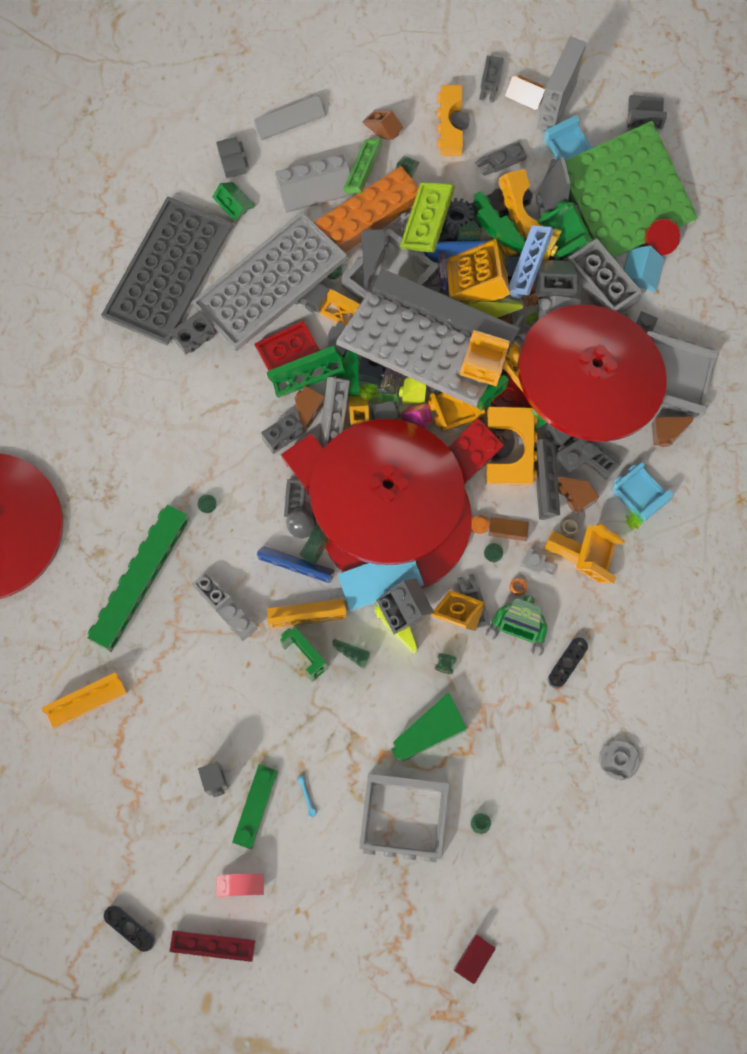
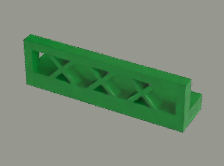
(302, 367)

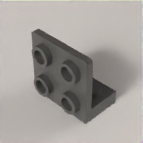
(646, 109)

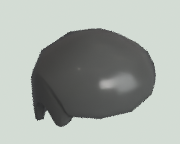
(300, 523)

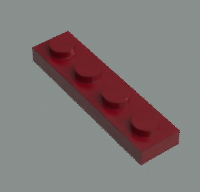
(212, 946)

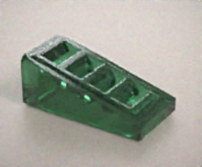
(353, 653)

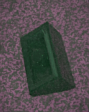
(469, 232)
(315, 545)

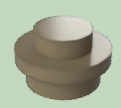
(569, 528)

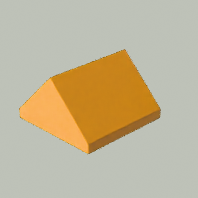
(459, 610)

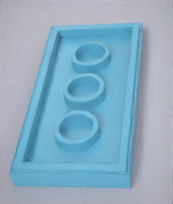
(371, 581)

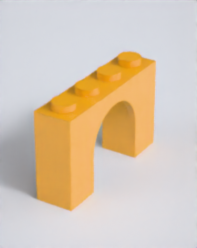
(522, 422)

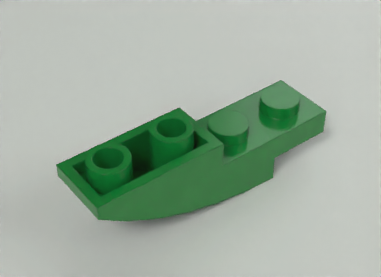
(497, 227)

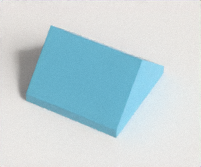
(644, 267)

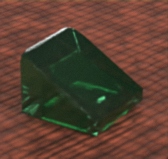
(408, 164)

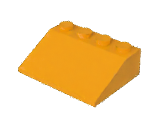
(478, 273)

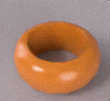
(516, 592)

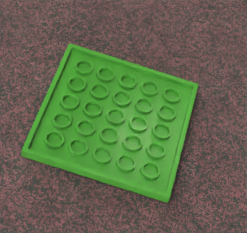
(626, 188)

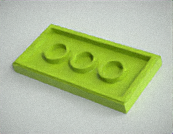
(427, 217)

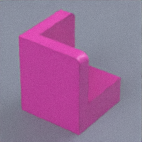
(418, 415)

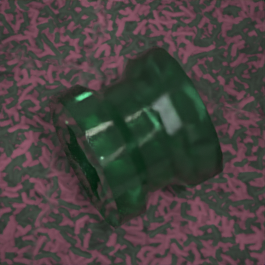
(445, 663)

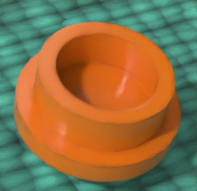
(480, 524)

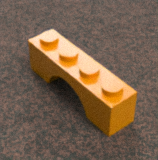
(450, 137)
(513, 188)

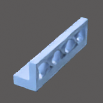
(530, 261)

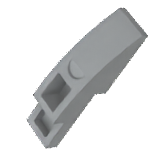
(224, 606)

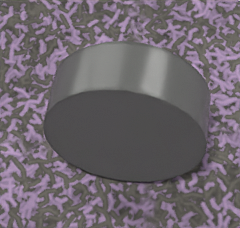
(460, 121)

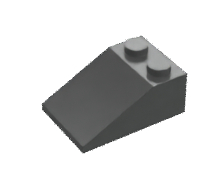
(554, 188)

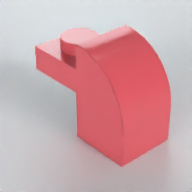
(240, 885)

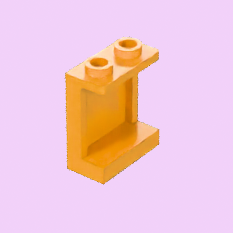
(484, 358)
(452, 414)
(597, 553)

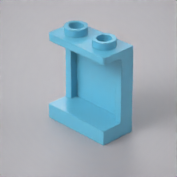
(566, 139)
(641, 492)

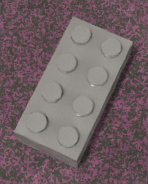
(604, 278)

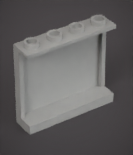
(687, 374)

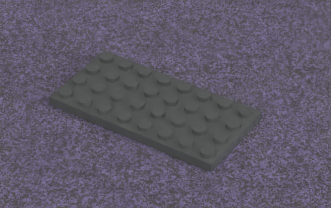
(166, 270)

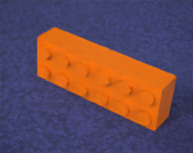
(370, 209)

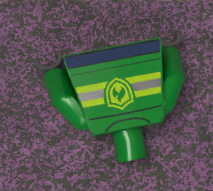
(521, 620)

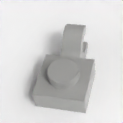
(536, 561)

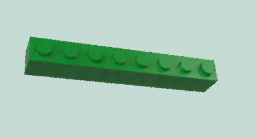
(138, 578)

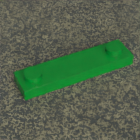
(255, 807)

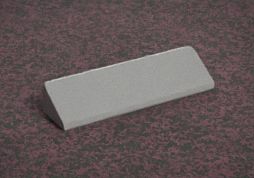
(289, 117)
(334, 409)

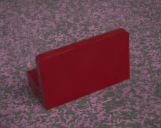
(474, 959)

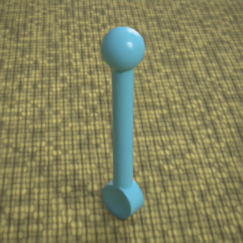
(301, 779)

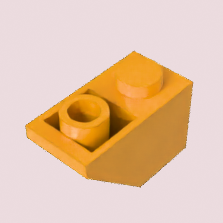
(358, 410)

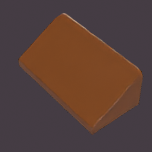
(508, 529)

